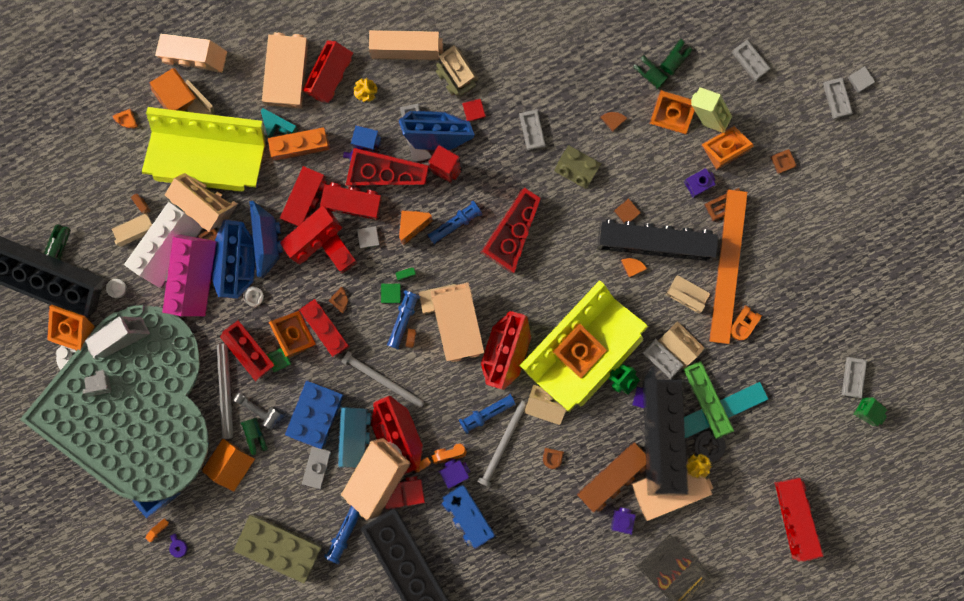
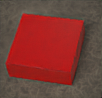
(473, 110)

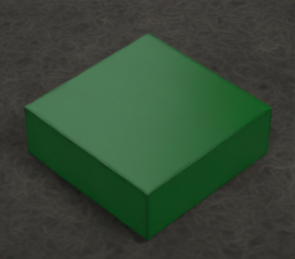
(405, 274)
(390, 293)
(279, 360)

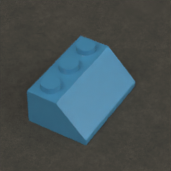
(353, 436)

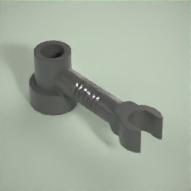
(270, 418)

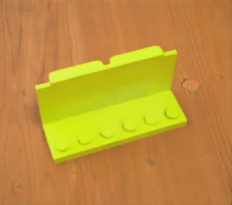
(205, 146)
(609, 324)

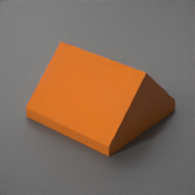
(172, 91)
(672, 112)
(727, 147)
(412, 224)
(68, 328)
(292, 334)
(579, 351)
(228, 465)

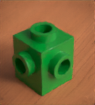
(623, 379)

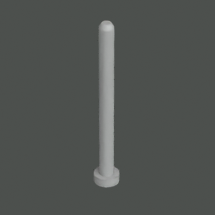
(381, 379)
(503, 444)

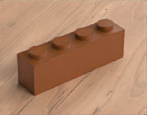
(613, 477)

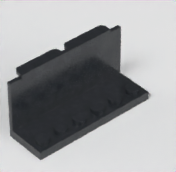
(664, 436)

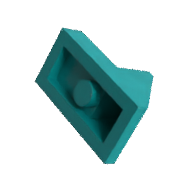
(273, 121)

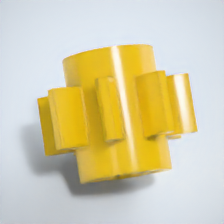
(365, 90)
(698, 466)

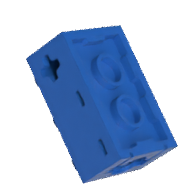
(314, 415)
(468, 517)

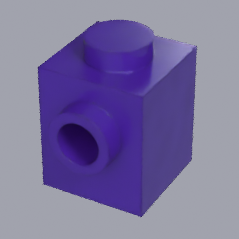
(700, 182)
(454, 472)
(623, 521)

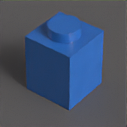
(365, 138)

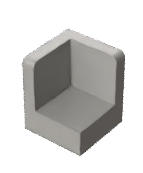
(97, 384)

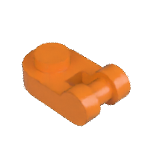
(740, 329)
(442, 455)

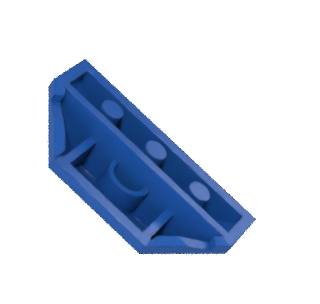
(429, 129)
(265, 238)
(233, 260)

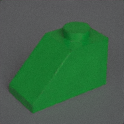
(871, 411)

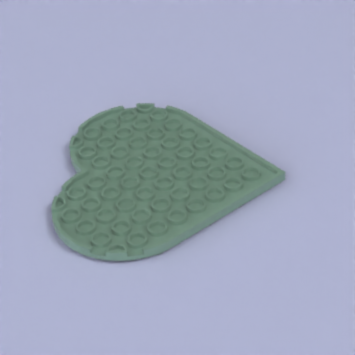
(145, 433)

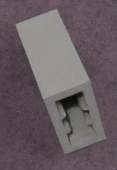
(117, 335)

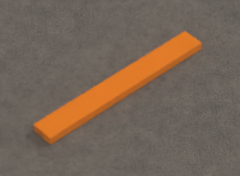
(728, 266)

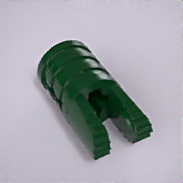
(675, 59)
(653, 75)
(57, 241)
(252, 431)

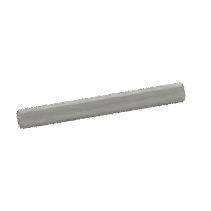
(225, 391)

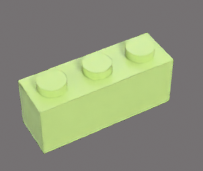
(711, 109)

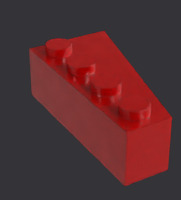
(380, 169)
(510, 235)
(798, 519)

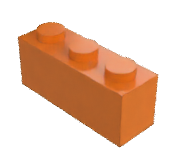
(298, 144)

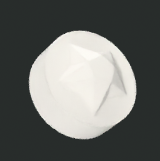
(116, 288)
(253, 296)

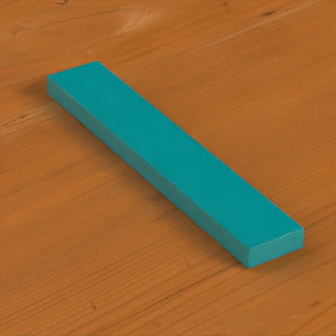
(732, 405)

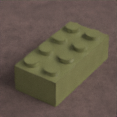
(278, 548)

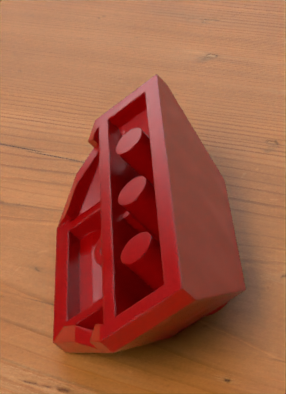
(506, 350)
(396, 426)

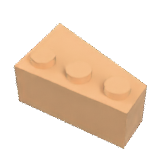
(191, 52)
(198, 202)

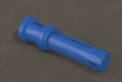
(461, 218)
(406, 310)
(478, 418)
(340, 542)

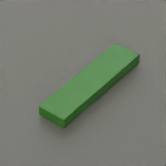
(708, 400)

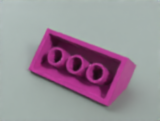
(189, 276)

